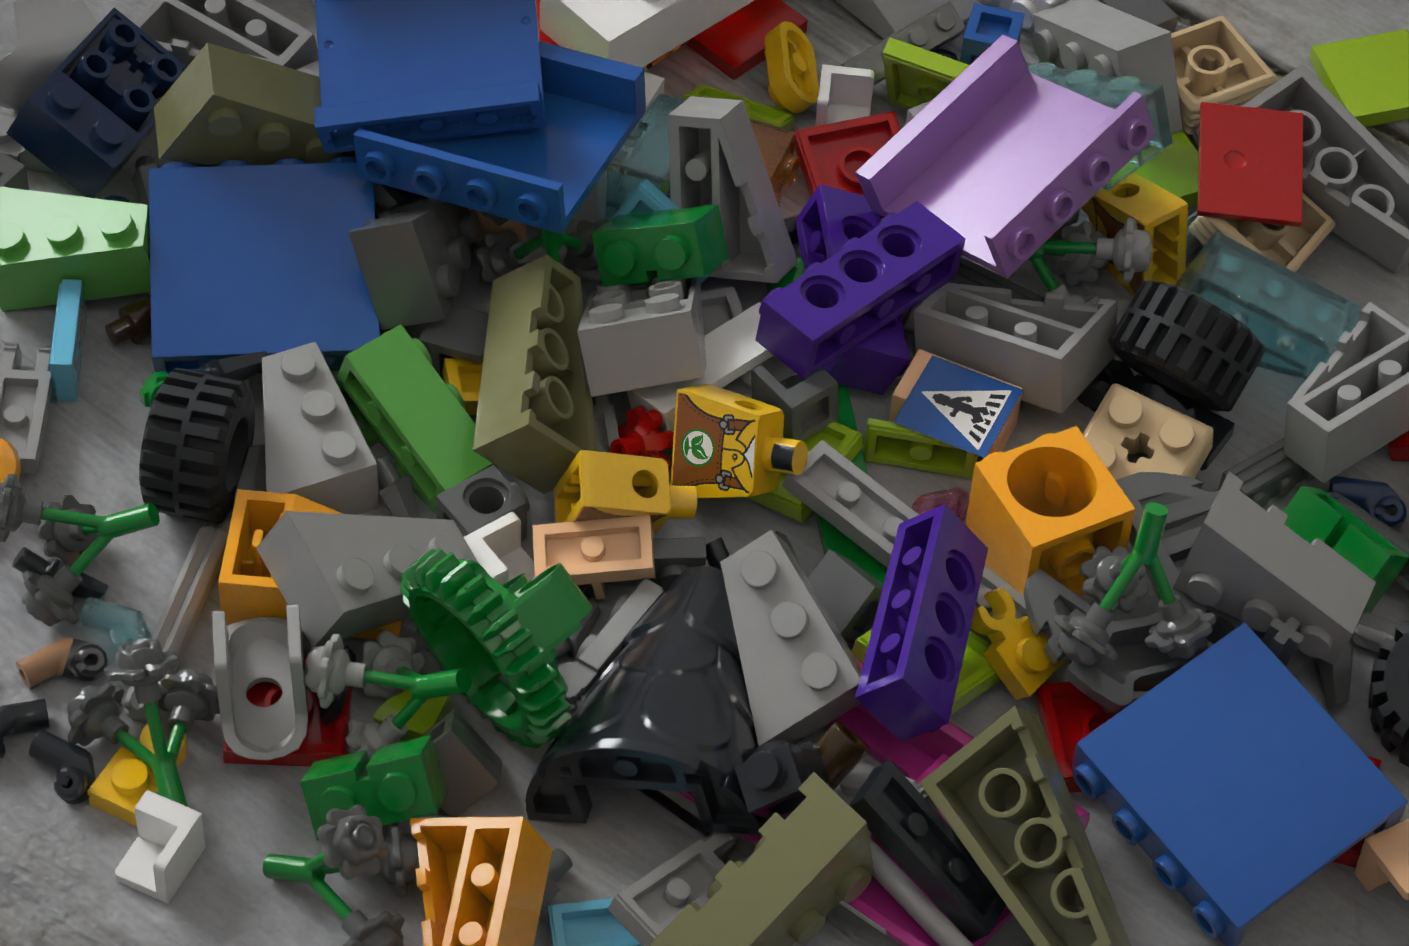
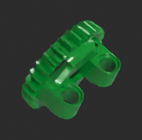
(499, 631)

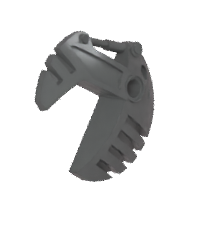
(1137, 666)

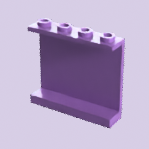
(1005, 156)

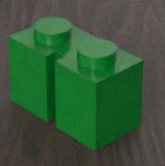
(660, 244)
(1320, 516)
(401, 783)

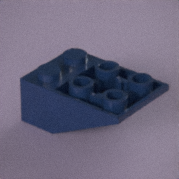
(97, 104)

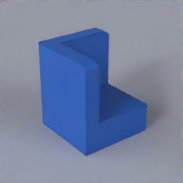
(985, 27)

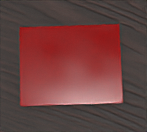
(1250, 164)

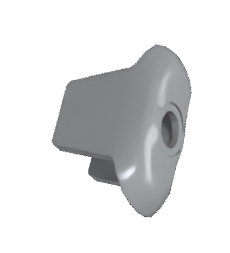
(45, 38)
(256, 653)

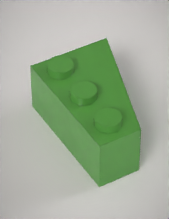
(70, 238)
(411, 413)

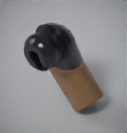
(64, 658)

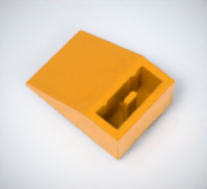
(244, 579)

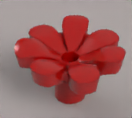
(642, 435)

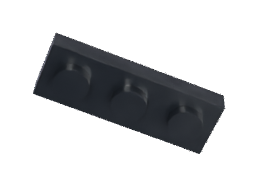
(928, 850)

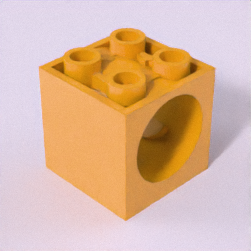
(1047, 509)

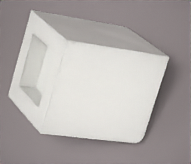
(844, 94)
(500, 550)
(165, 848)

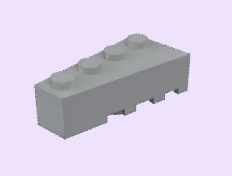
(1346, 169)

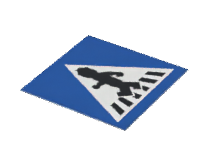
(958, 406)

